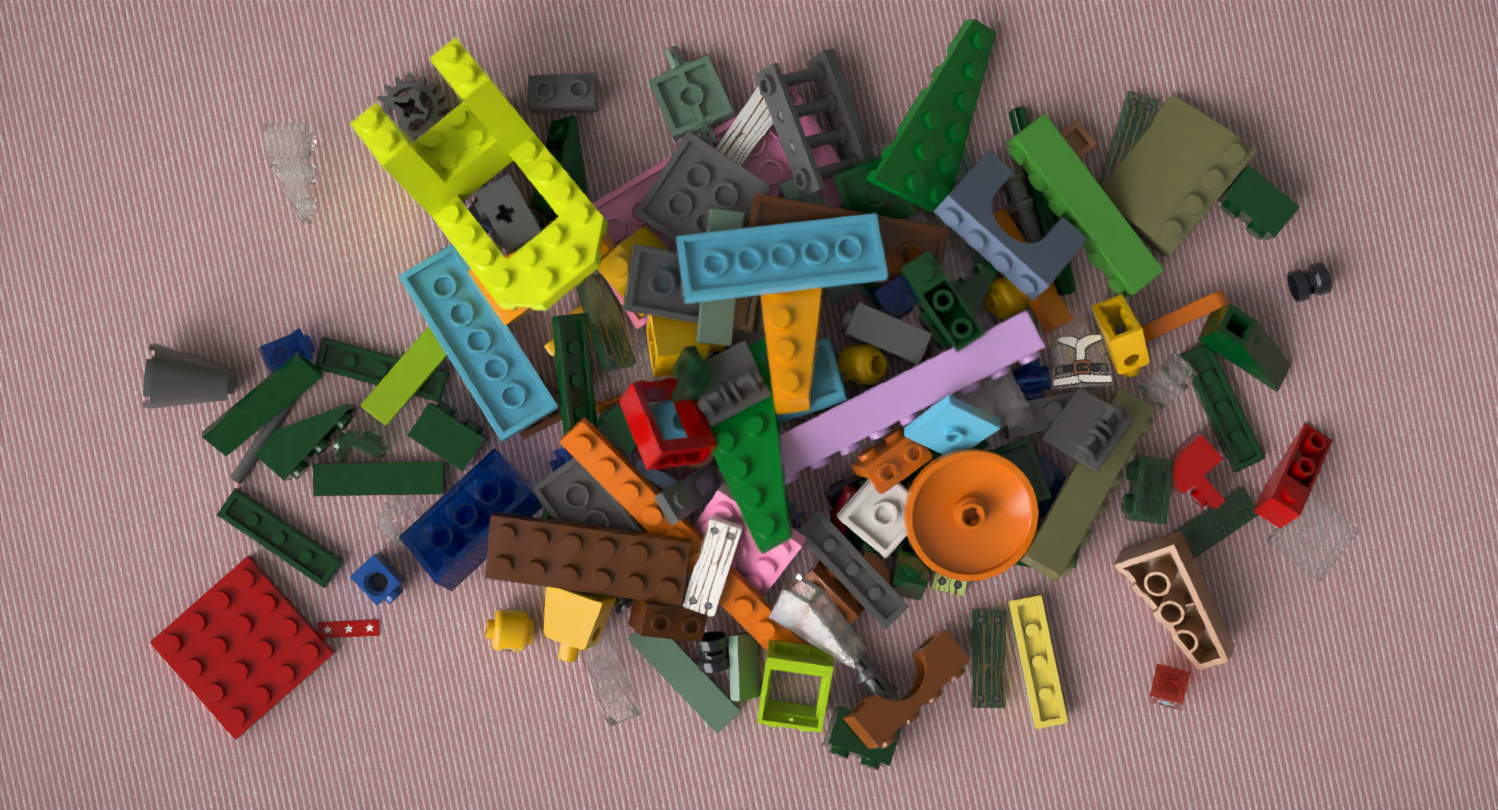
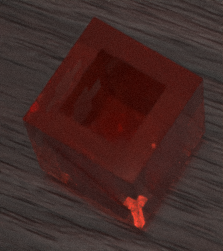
(1169, 687)

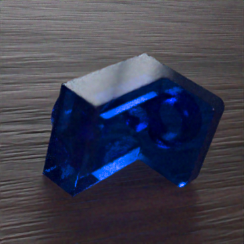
(896, 298)
(282, 349)

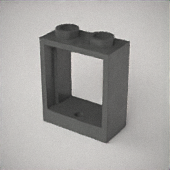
(885, 332)

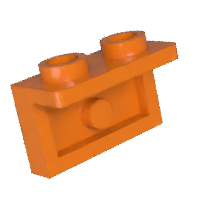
(891, 460)

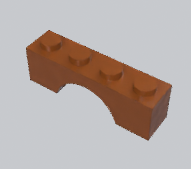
(936, 663)

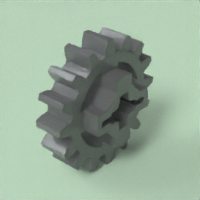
(417, 98)

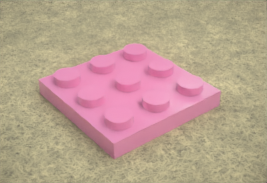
(756, 568)

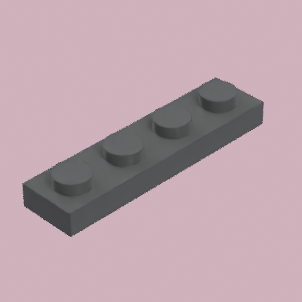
(852, 569)

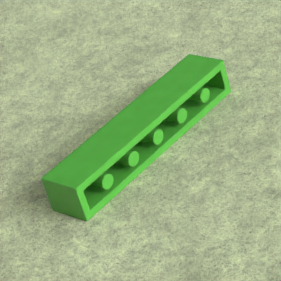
(1085, 205)

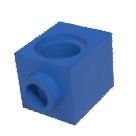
(365, 579)

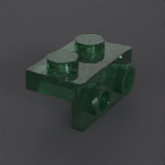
(1148, 489)

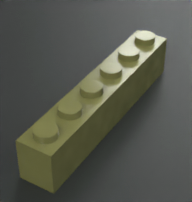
(1083, 497)

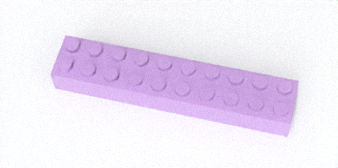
(907, 393)

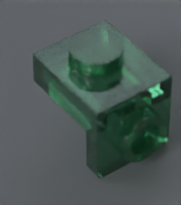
(692, 375)
(367, 442)

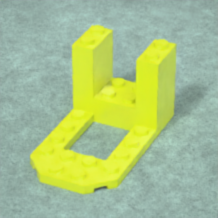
(463, 156)

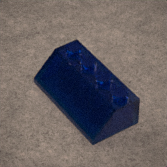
(454, 531)

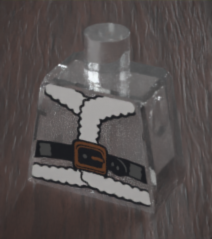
(1079, 358)

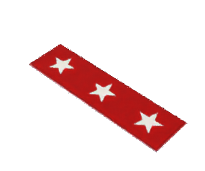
(351, 628)

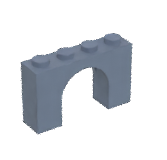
(971, 215)

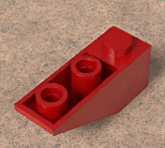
(1293, 478)

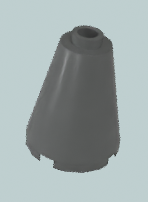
(184, 379)

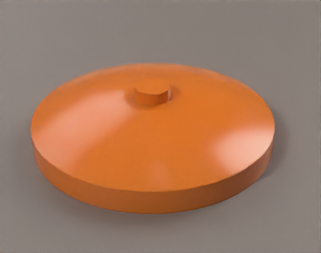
(970, 514)

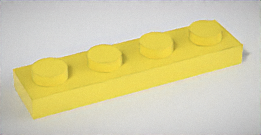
(1037, 661)

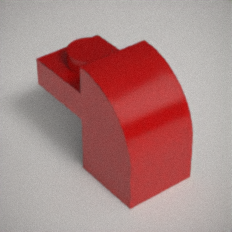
(1191, 464)

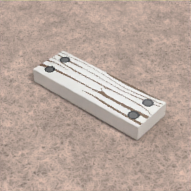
(747, 130)
(712, 565)

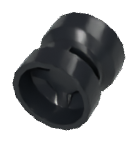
(1308, 282)
(713, 652)

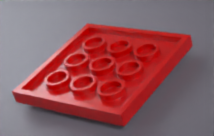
(242, 647)

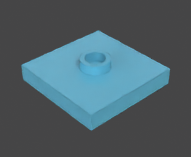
(952, 426)

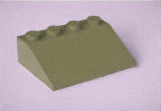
(1175, 174)

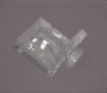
(1168, 380)

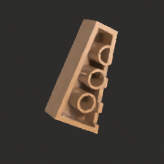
(1176, 592)

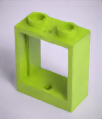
(802, 660)

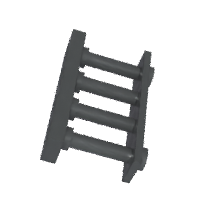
(840, 111)

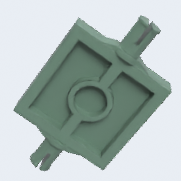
(691, 97)

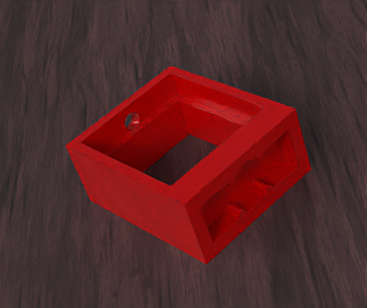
(653, 449)

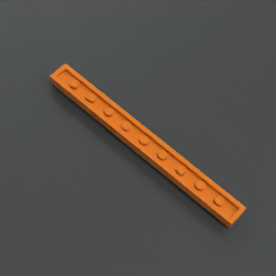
(637, 497)

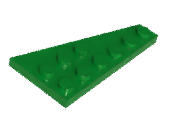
(934, 132)
(753, 464)

